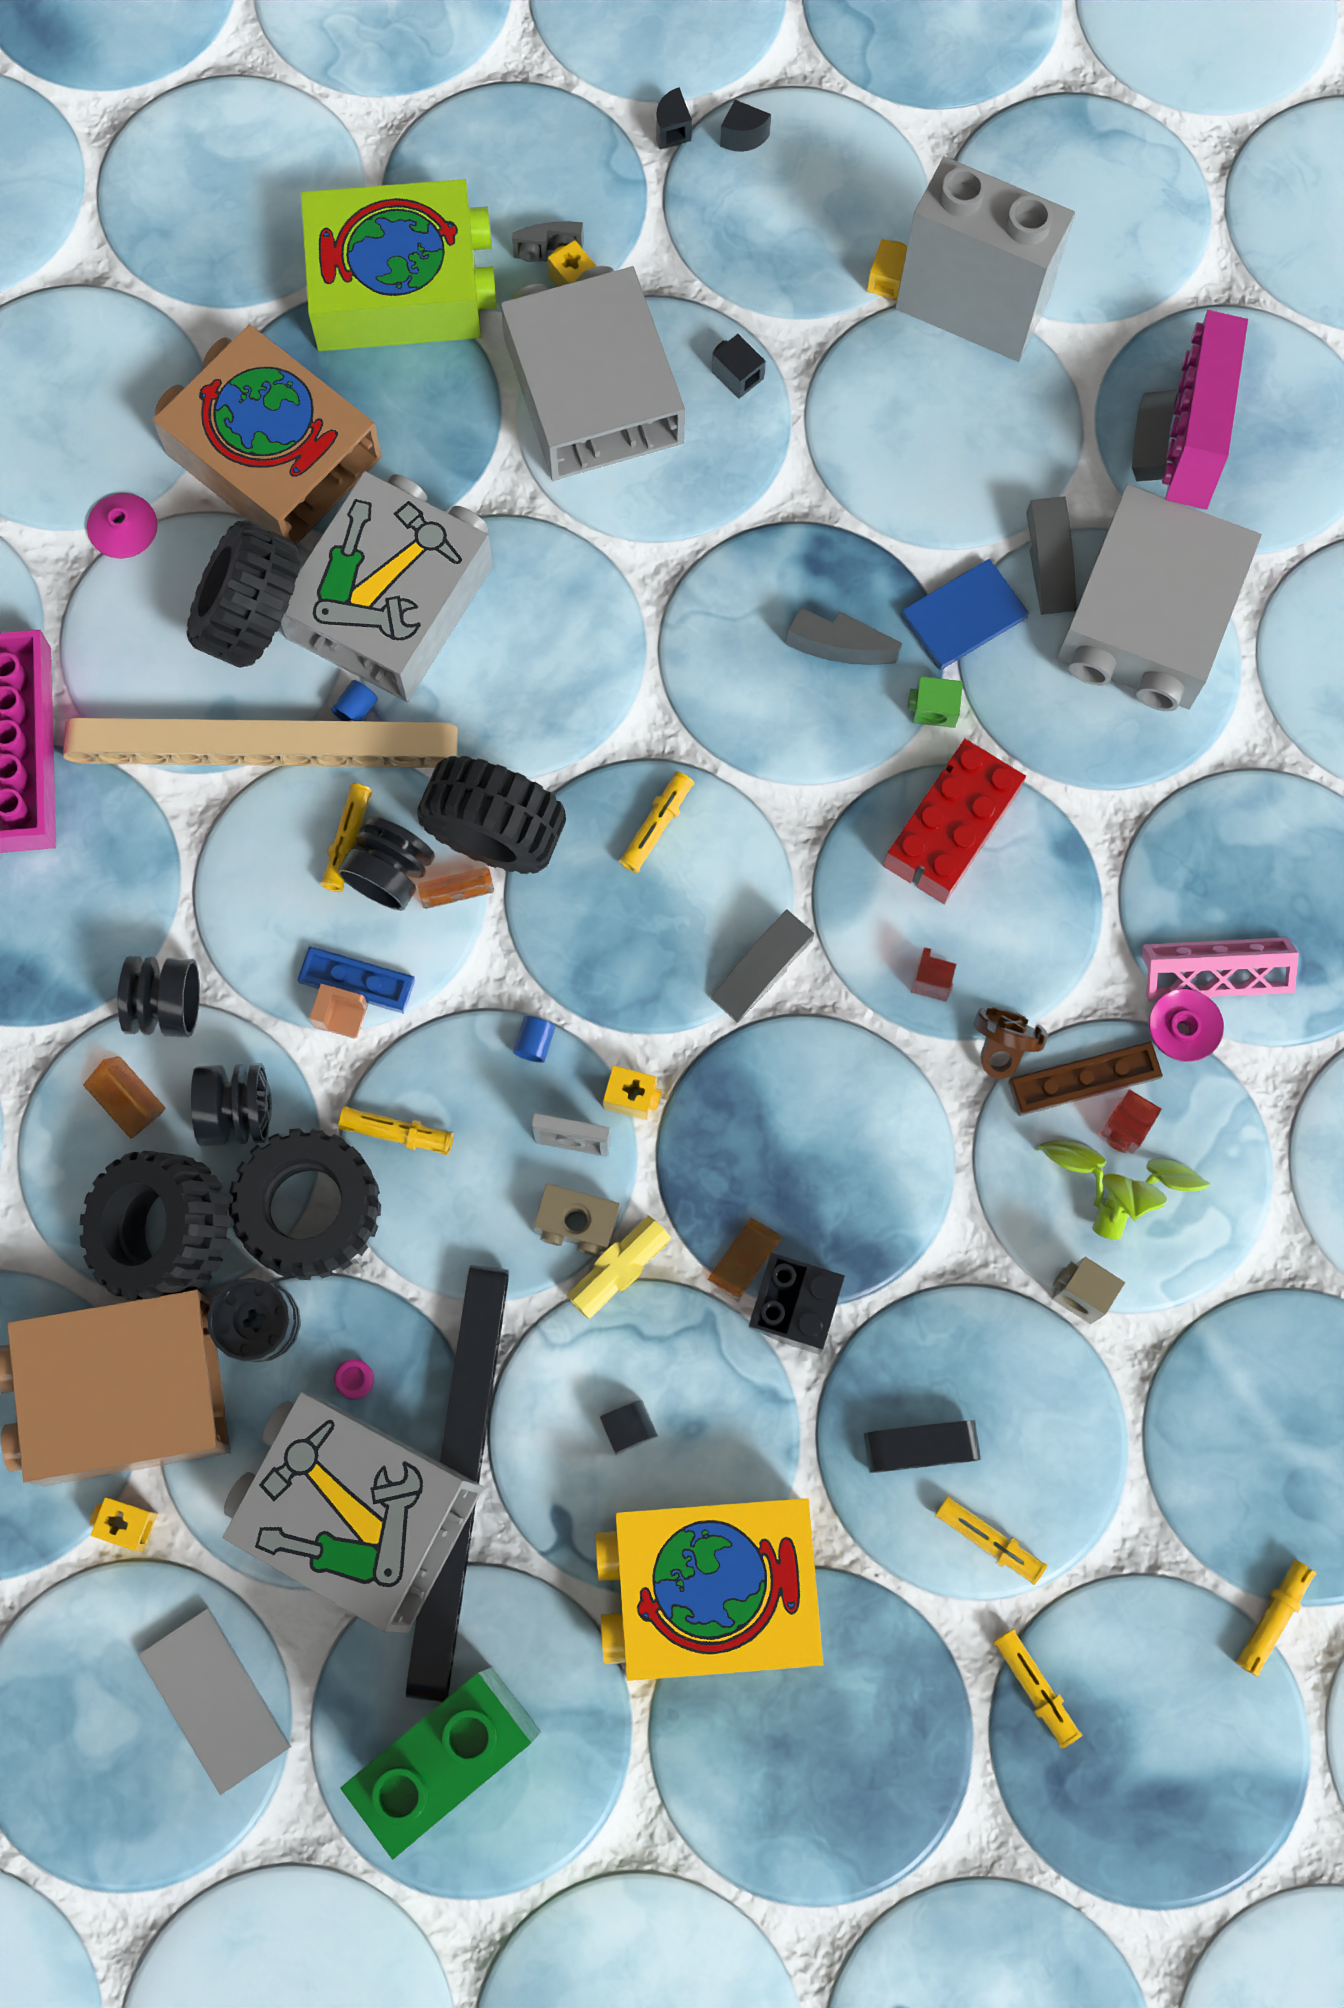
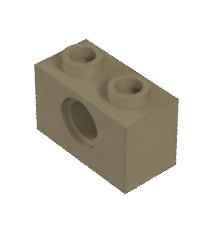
(560, 1203)
(1086, 1289)

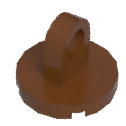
(1007, 1033)

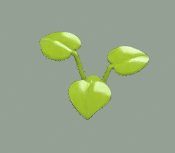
(1126, 1196)

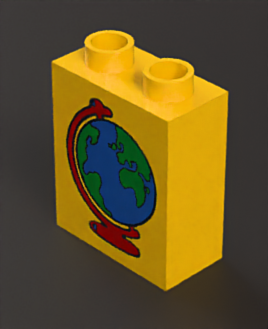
(711, 1590)

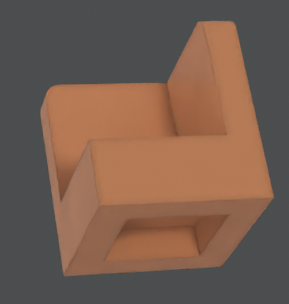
(338, 1011)

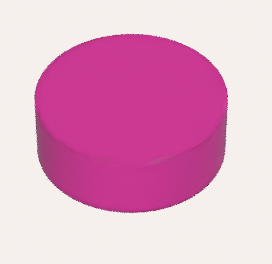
(354, 1379)

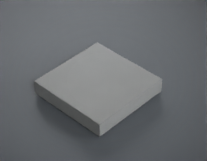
(571, 1134)

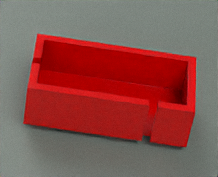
(954, 820)

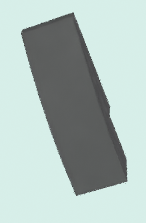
(1153, 435)
(1052, 555)
(842, 640)
(762, 965)

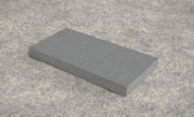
(214, 1701)

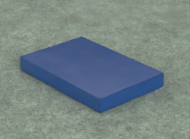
(965, 614)

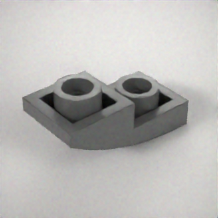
(535, 241)

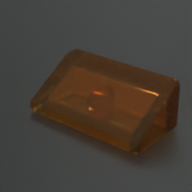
(455, 888)
(123, 1096)
(745, 1259)

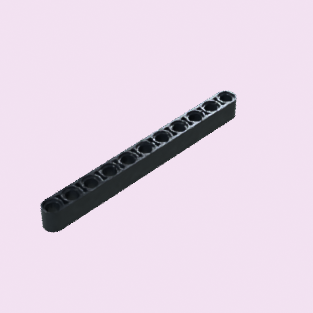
(463, 1452)

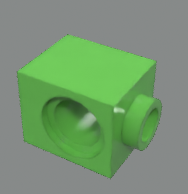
(936, 701)

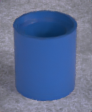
(354, 702)
(534, 1039)

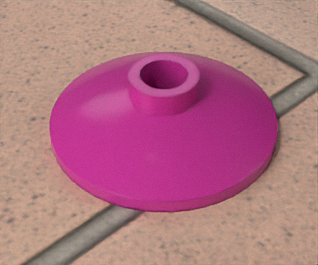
(123, 538)
(1195, 1011)

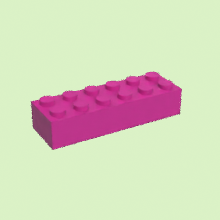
(1205, 409)
(26, 743)

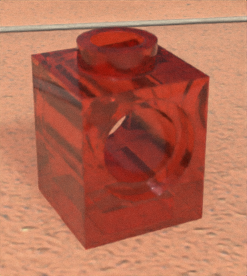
(1130, 1122)

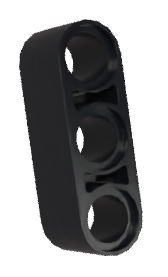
(922, 1446)

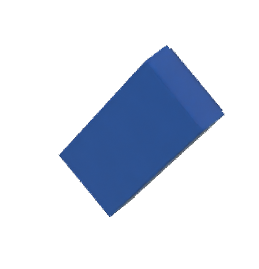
(377, 984)

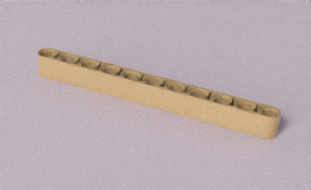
(258, 742)

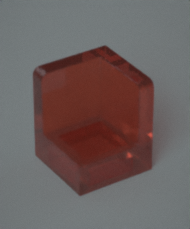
(933, 977)

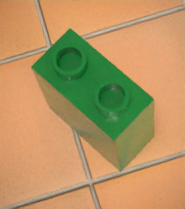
(440, 1761)

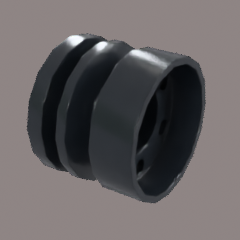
(388, 858)
(156, 996)
(237, 1104)
(236, 1307)

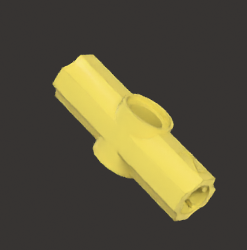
(618, 1267)

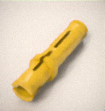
(677, 787)
(345, 838)
(412, 1134)
(1030, 1568)
(1274, 1620)
(1037, 1688)

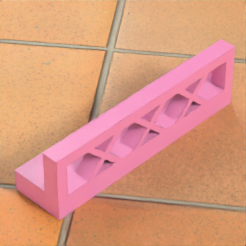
(1225, 956)

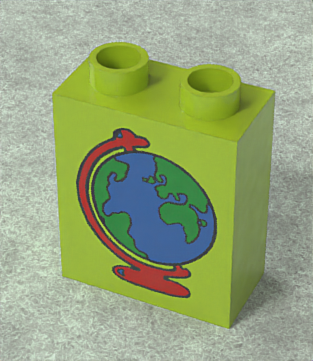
(395, 264)

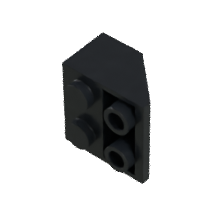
(796, 1303)

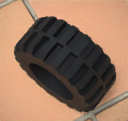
(243, 594)
(491, 814)
(277, 1163)
(118, 1216)

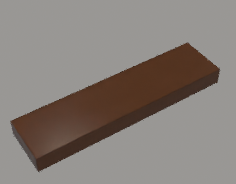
(1085, 1078)

